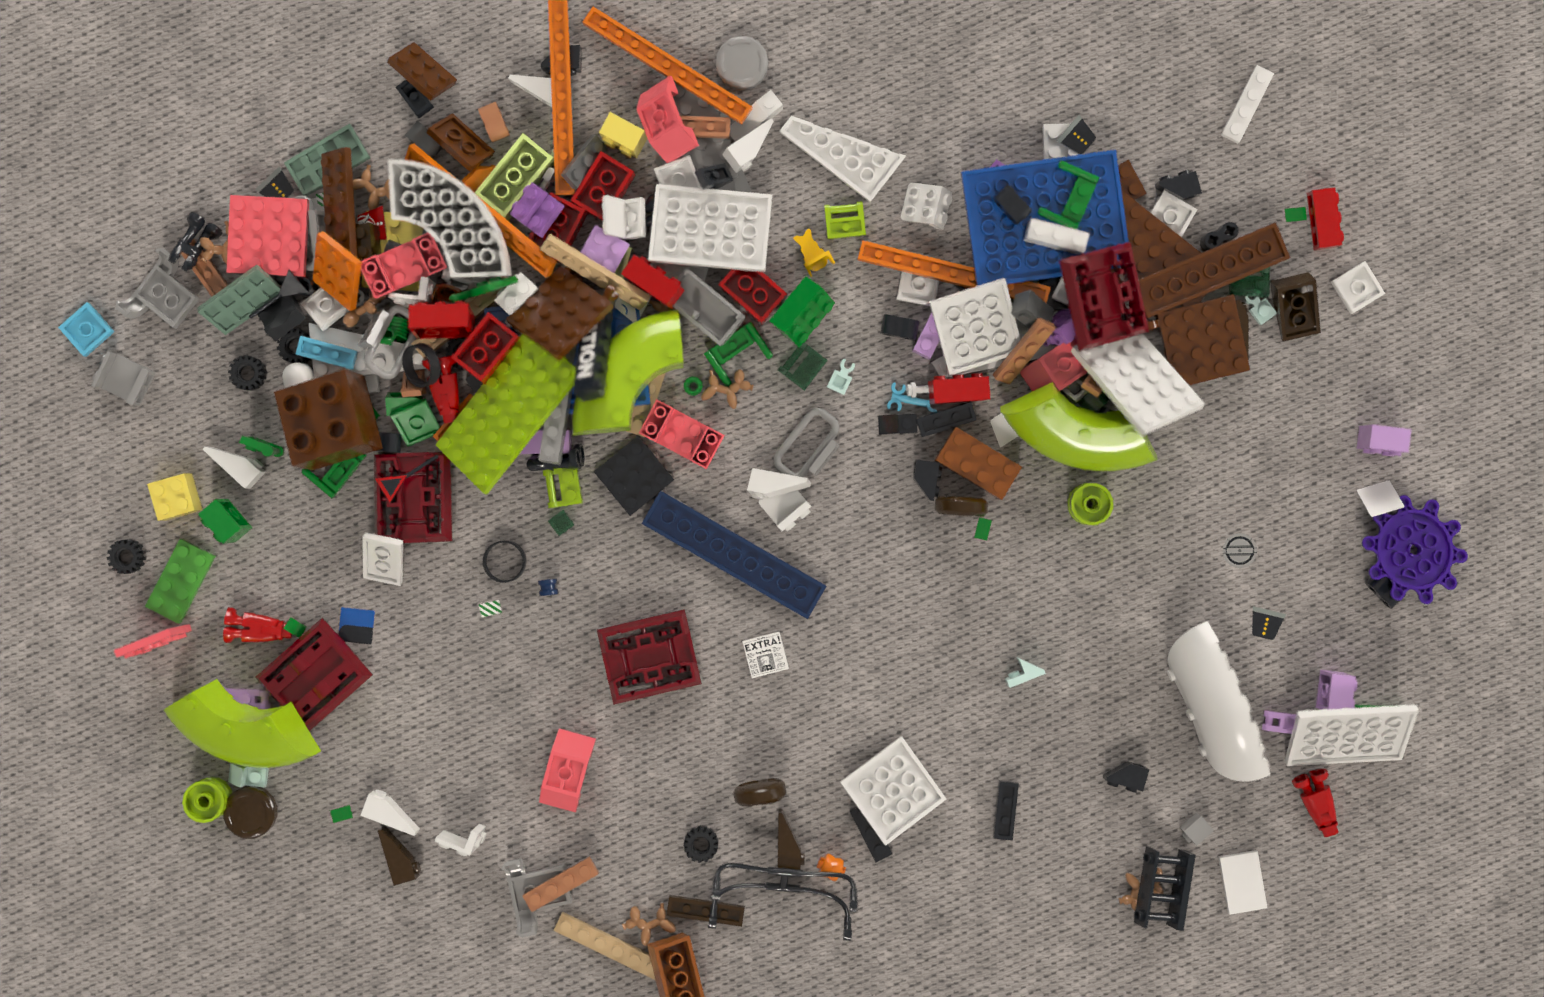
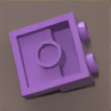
(536, 209)
(1064, 329)

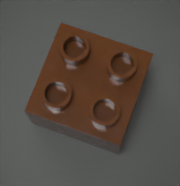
(328, 420)

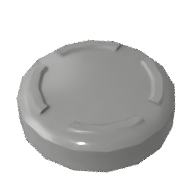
(742, 63)

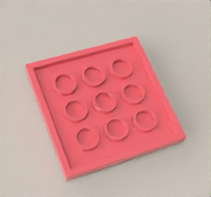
(268, 234)

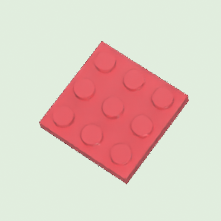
(154, 641)

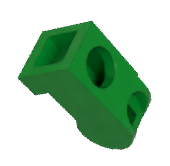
(395, 401)

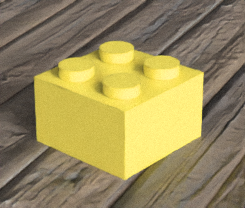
(623, 135)
(174, 497)

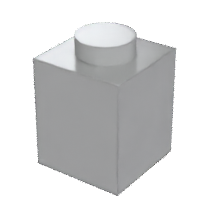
(1196, 829)

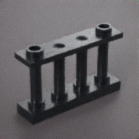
(1180, 890)

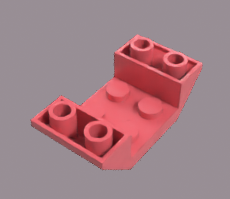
(663, 122)
(402, 265)
(1055, 366)
(681, 434)
(566, 770)

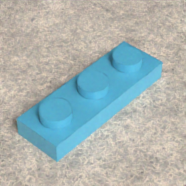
(326, 352)

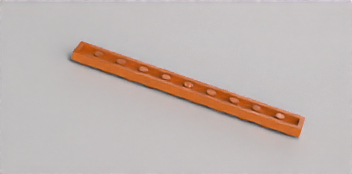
(667, 65)
(561, 92)
(512, 236)
(935, 268)

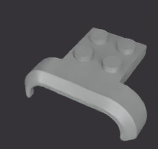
(160, 294)
(520, 883)

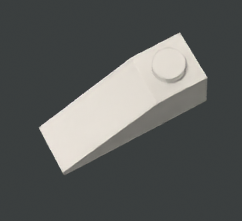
(536, 86)
(763, 110)
(744, 150)
(242, 469)
(773, 484)
(387, 812)

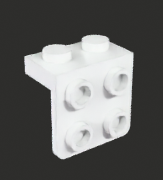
(926, 205)
(624, 217)
(425, 293)
(515, 295)
(786, 509)
(461, 845)

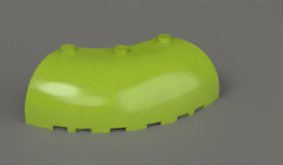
(634, 360)
(1077, 434)
(241, 731)

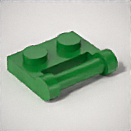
(267, 448)

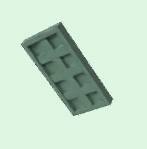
(307, 166)
(239, 299)

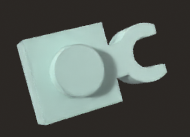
(1261, 309)
(840, 380)

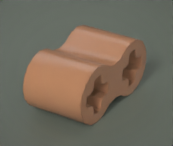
(494, 122)

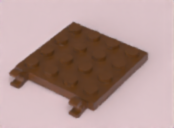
(561, 312)
(1203, 340)

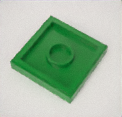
(415, 422)

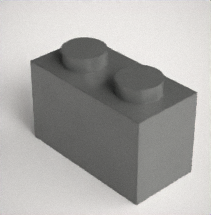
(1030, 307)

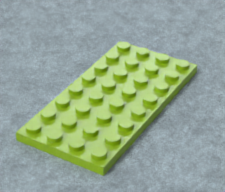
(506, 413)

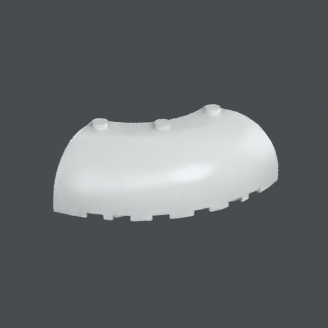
(450, 216)
(1217, 706)

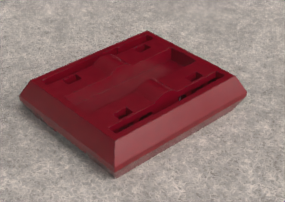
(1102, 297)
(416, 499)
(648, 656)
(314, 673)

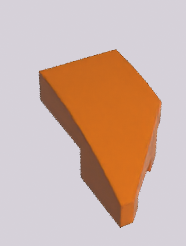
(477, 176)

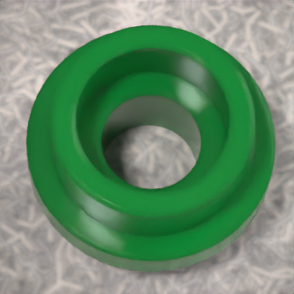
(688, 381)

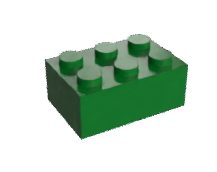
(802, 311)

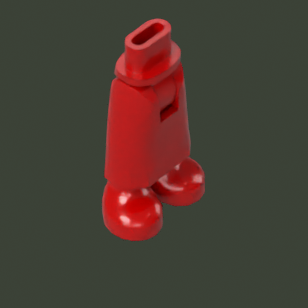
(445, 390)
(256, 627)
(1319, 803)

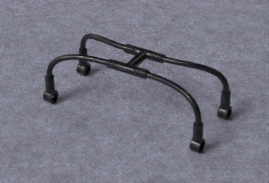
(783, 886)

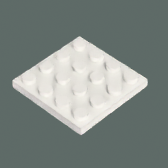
(975, 326)
(893, 790)

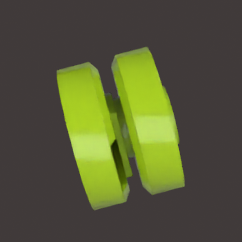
(1101, 504)
(206, 799)

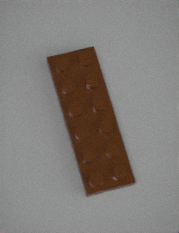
(339, 197)

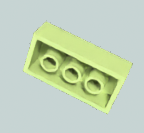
(517, 169)

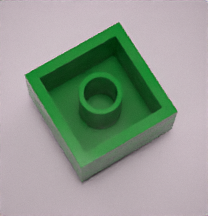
(224, 521)

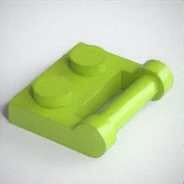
(846, 226)
(569, 487)

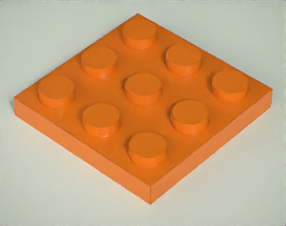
(336, 271)

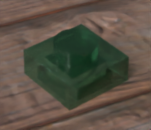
(561, 522)

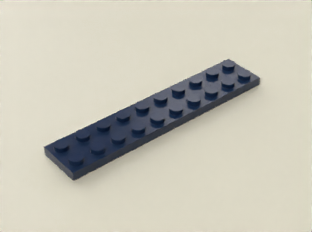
(734, 554)

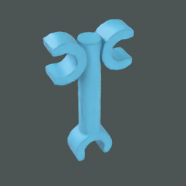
(898, 397)

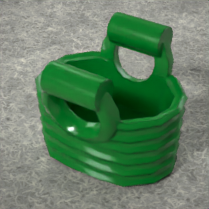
(396, 330)

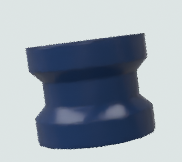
(548, 587)

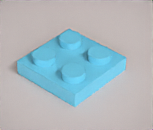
(86, 329)

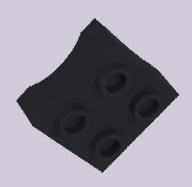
(281, 317)

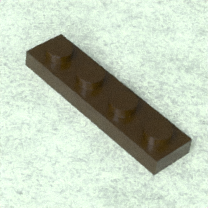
(700, 909)

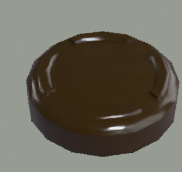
(961, 506)
(759, 792)
(250, 812)

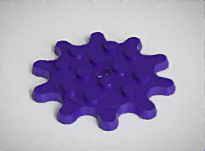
(1433, 555)

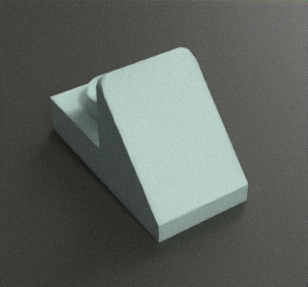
(1028, 672)
(249, 776)

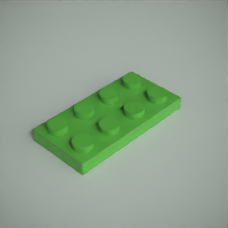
(180, 581)

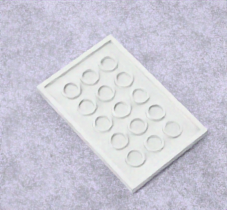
(710, 228)
(1140, 382)
(1350, 735)

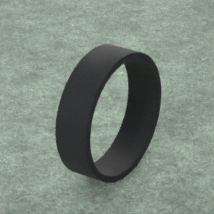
(407, 362)
(485, 561)

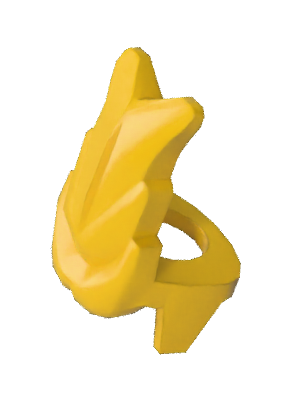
(814, 256)

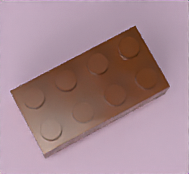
(978, 463)
(675, 967)

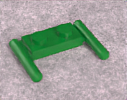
(1077, 199)
(484, 287)
(736, 343)
(336, 476)

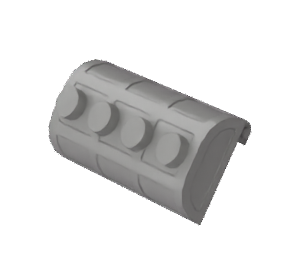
(707, 308)

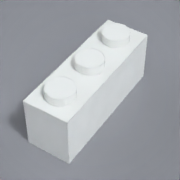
(1056, 236)

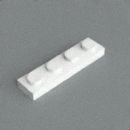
(1247, 104)

